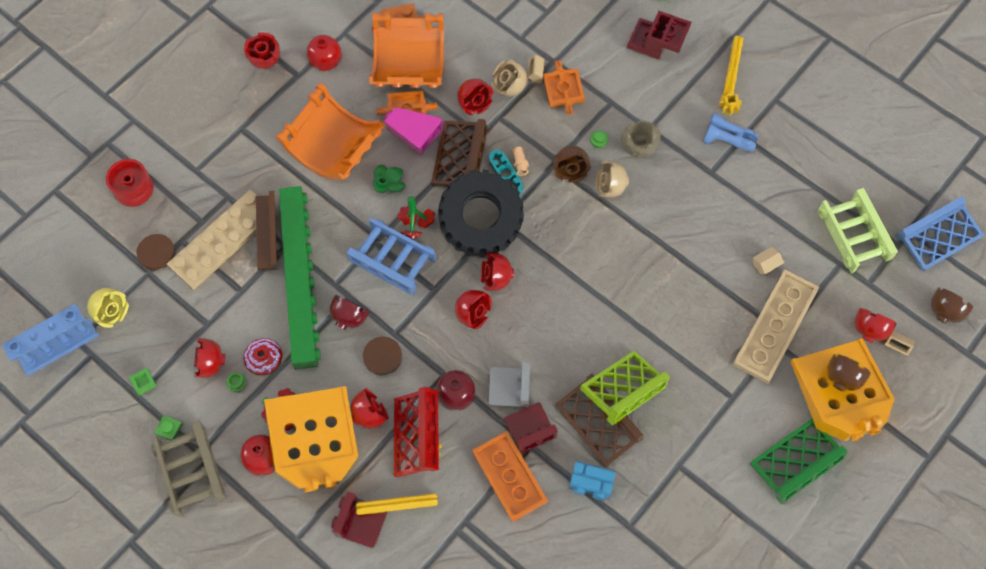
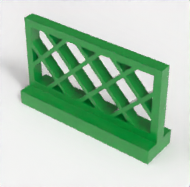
(812, 470)

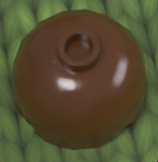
(571, 164)
(949, 306)
(846, 373)

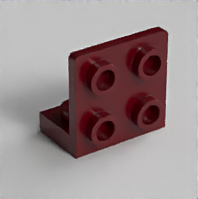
(530, 427)

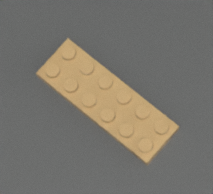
(217, 242)
(776, 326)

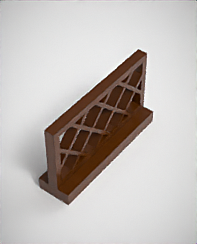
(475, 151)
(625, 424)

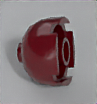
(347, 313)
(455, 390)

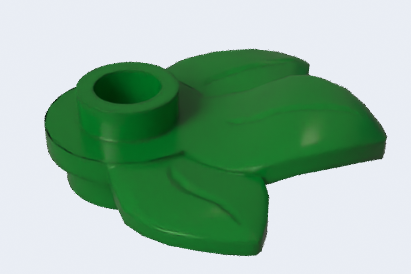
(388, 179)

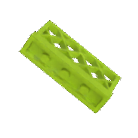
(625, 404)

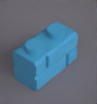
(592, 480)

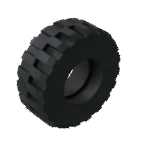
(480, 186)

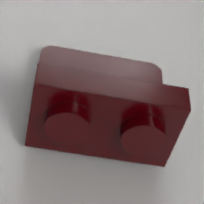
(357, 528)

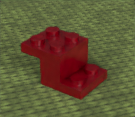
(665, 32)

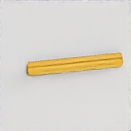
(733, 65)
(396, 504)

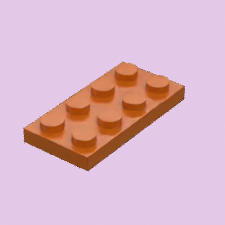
(509, 476)

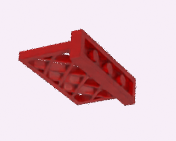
(426, 431)

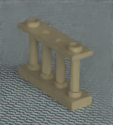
(209, 471)

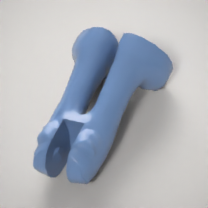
(742, 137)

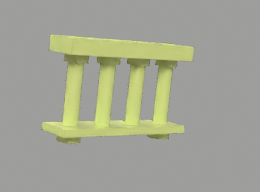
(867, 216)

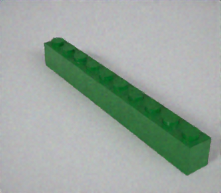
(298, 278)

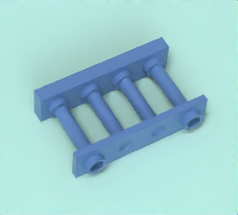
(390, 274)
(50, 339)

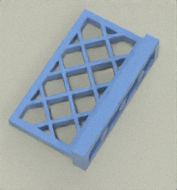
(928, 223)

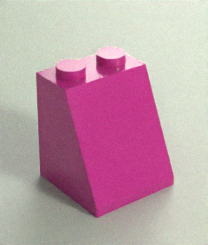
(413, 128)

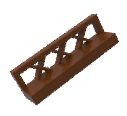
(266, 232)

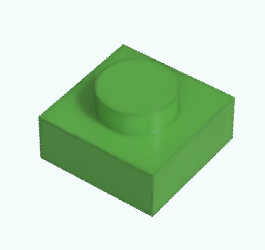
(142, 381)
(168, 428)

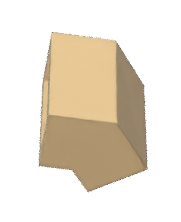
(536, 69)
(767, 260)
(902, 339)

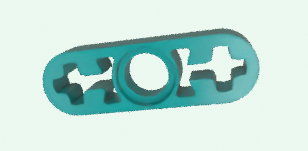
(505, 165)

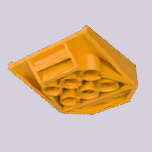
(296, 410)
(848, 419)

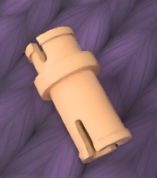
(521, 163)

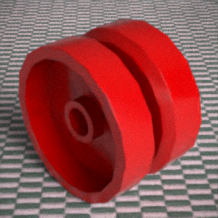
(129, 182)

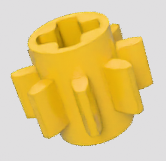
(730, 103)

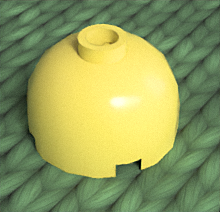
(107, 306)

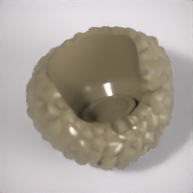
(641, 138)

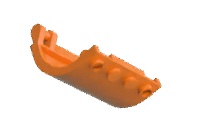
(408, 51)
(328, 136)

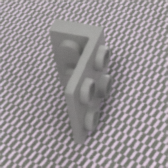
(509, 386)

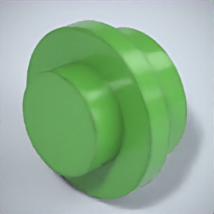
(599, 139)
(236, 382)

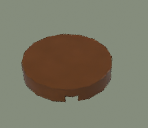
(155, 251)
(382, 355)

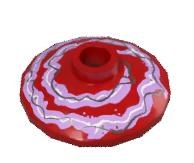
(267, 363)

